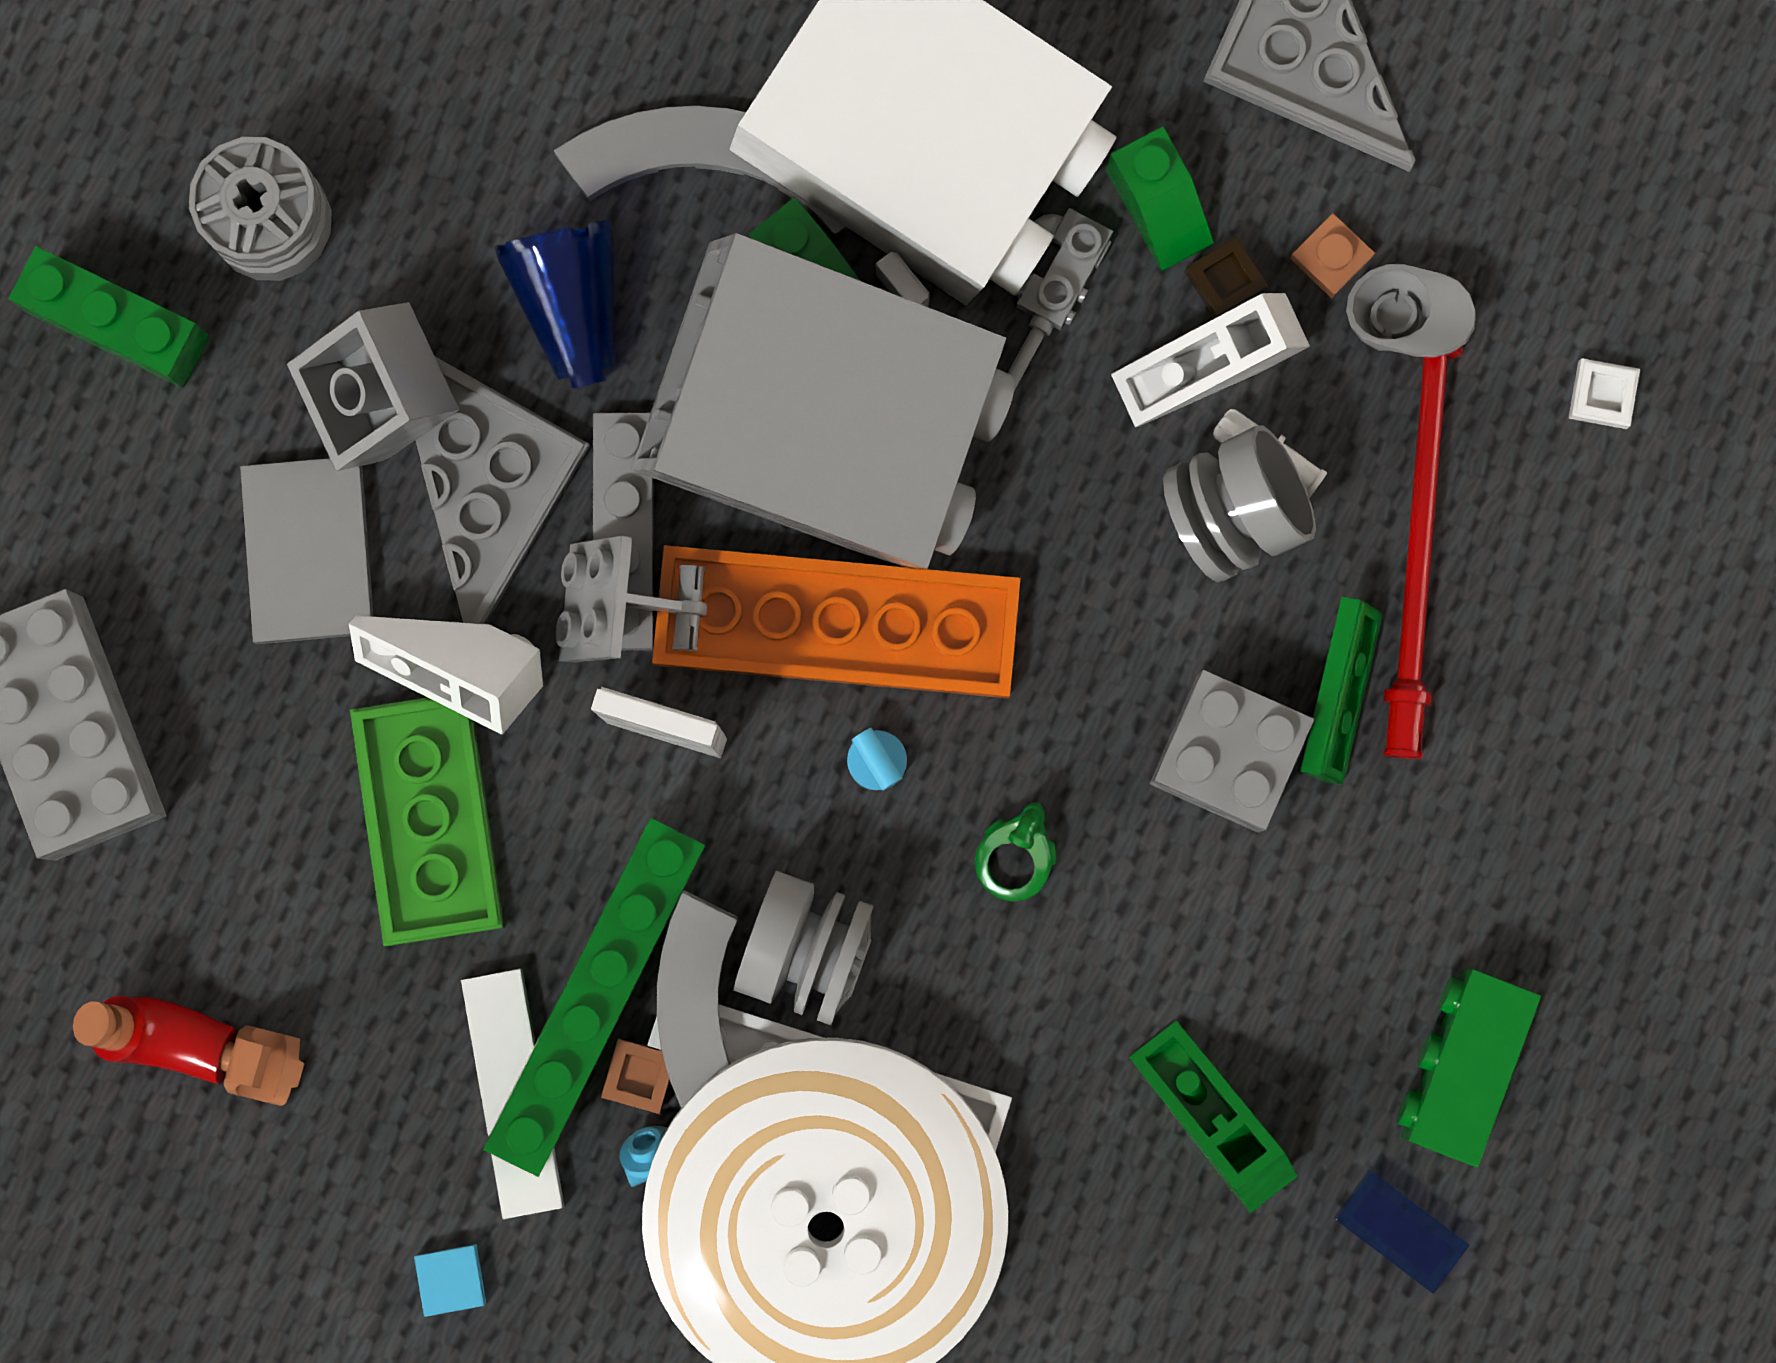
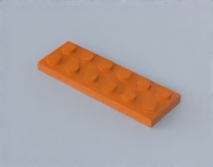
(845, 622)

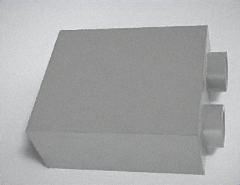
(825, 404)

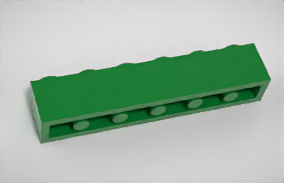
(593, 997)

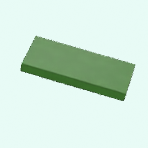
(426, 821)

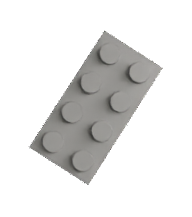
(68, 731)

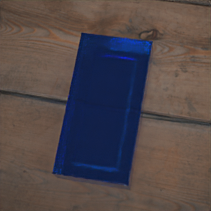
(1401, 1231)

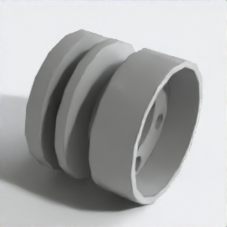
(281, 235)
(1239, 504)
(804, 948)

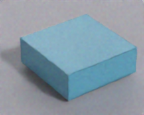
(450, 1280)

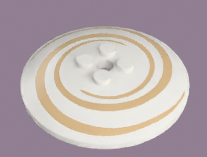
(808, 1135)

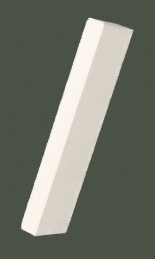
(501, 1045)

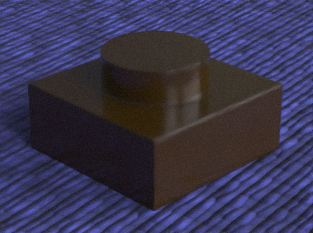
(1226, 278)

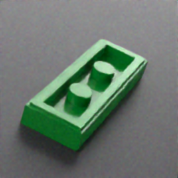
(1342, 691)

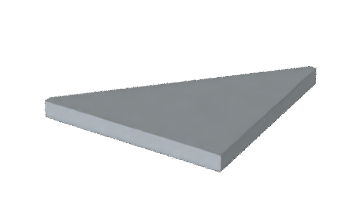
(1313, 69)
(492, 487)

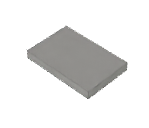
(305, 550)

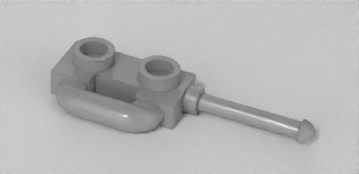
(1052, 298)

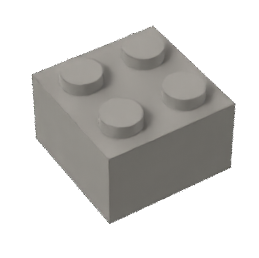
(372, 386)
(1231, 751)

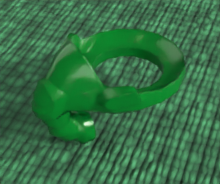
(1025, 831)

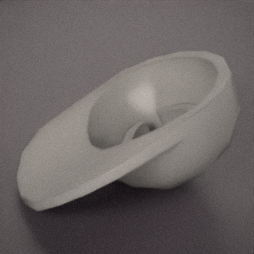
(1411, 311)

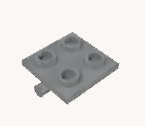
(597, 600)

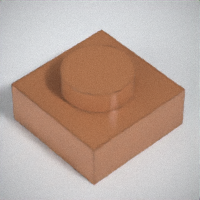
(1332, 255)
(637, 1077)

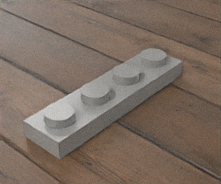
(626, 508)

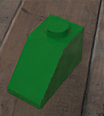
(1160, 198)

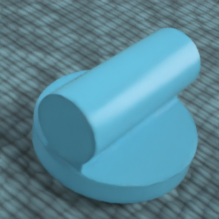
(876, 759)
(639, 1151)

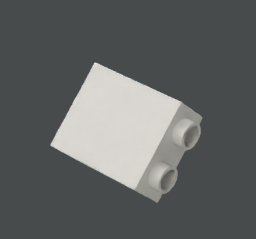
(929, 133)

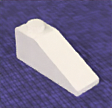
(1211, 357)
(453, 663)

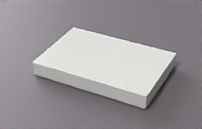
(659, 722)

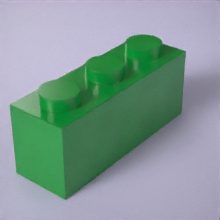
(109, 317)
(1467, 1066)

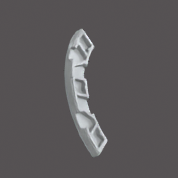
(664, 140)
(689, 994)

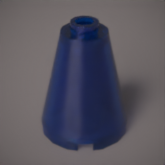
(567, 296)

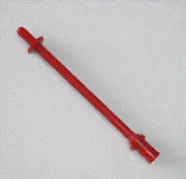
(1408, 693)

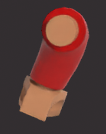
(186, 1041)

